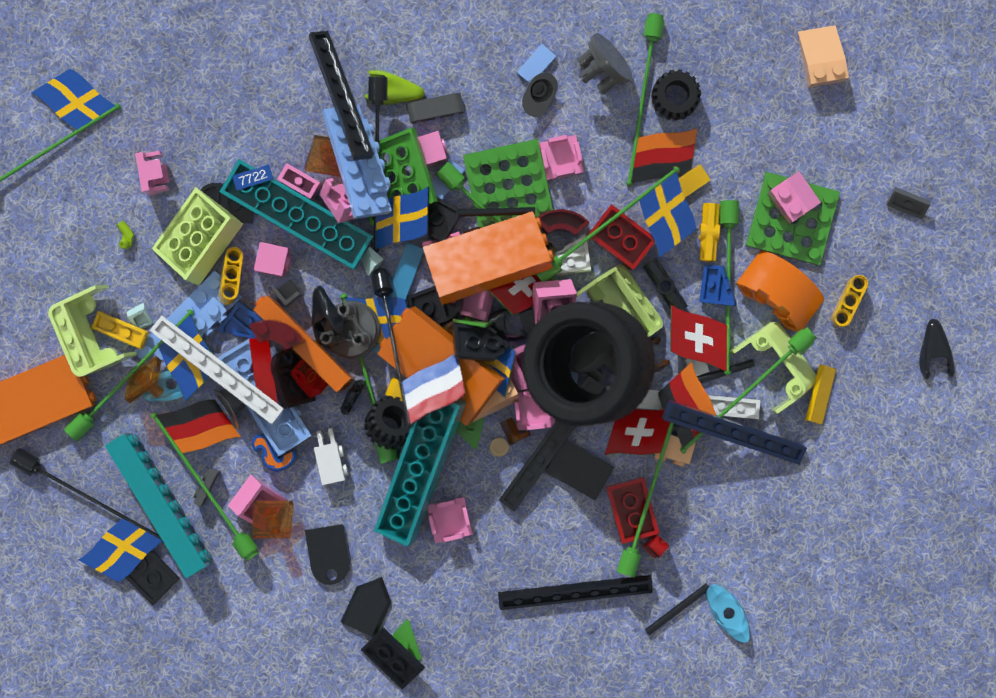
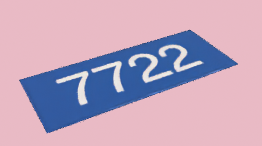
(252, 177)

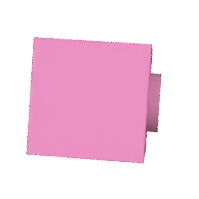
(433, 149)
(273, 260)

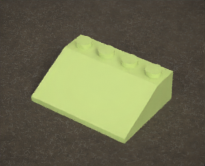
(197, 237)

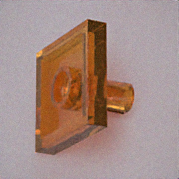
(322, 157)
(144, 380)
(272, 519)

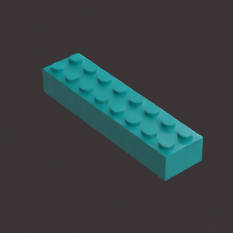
(300, 217)
(418, 474)
(158, 504)

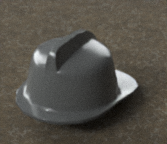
(539, 94)
(231, 403)

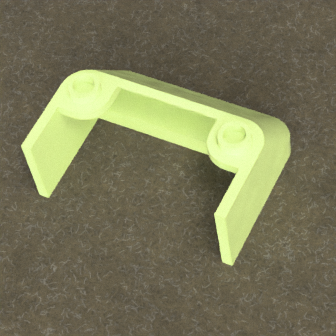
(622, 290)
(77, 336)
(775, 336)

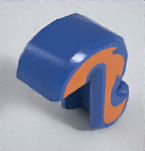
(270, 458)

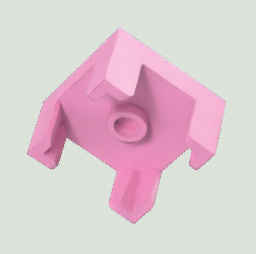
(336, 200)

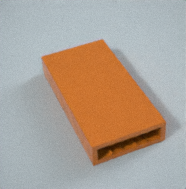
(488, 257)
(425, 343)
(309, 350)
(41, 398)

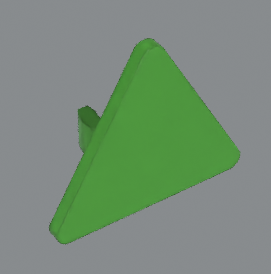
(474, 322)
(472, 432)
(406, 637)

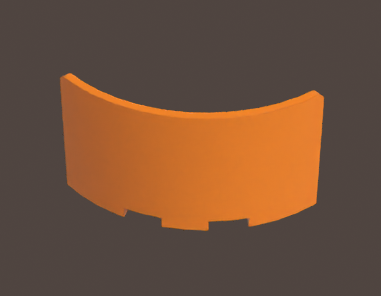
(781, 287)

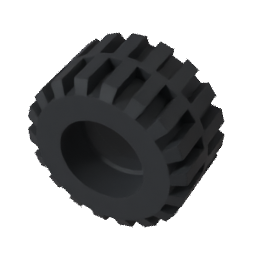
(687, 83)
(379, 430)

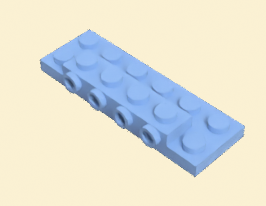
(364, 178)
(207, 313)
(288, 428)

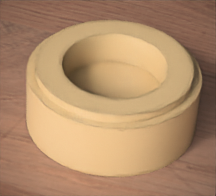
(499, 447)

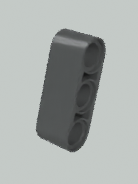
(435, 107)

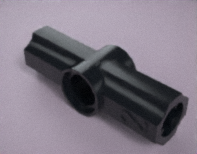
(657, 276)

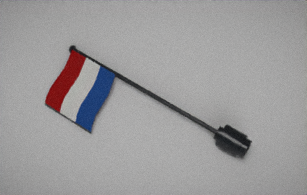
(430, 387)

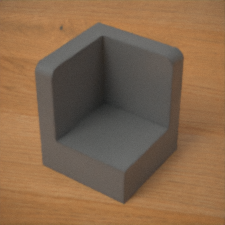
(288, 293)

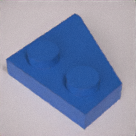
(716, 287)
(239, 321)

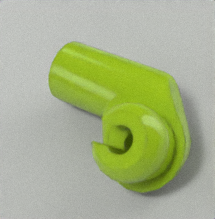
(127, 237)

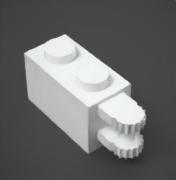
(330, 460)

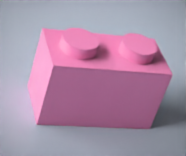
(299, 182)

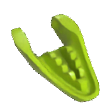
(399, 89)

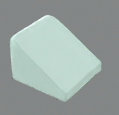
(371, 261)
(140, 316)

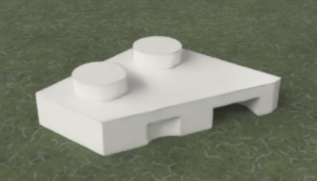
(576, 261)

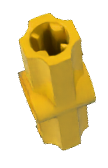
(709, 232)

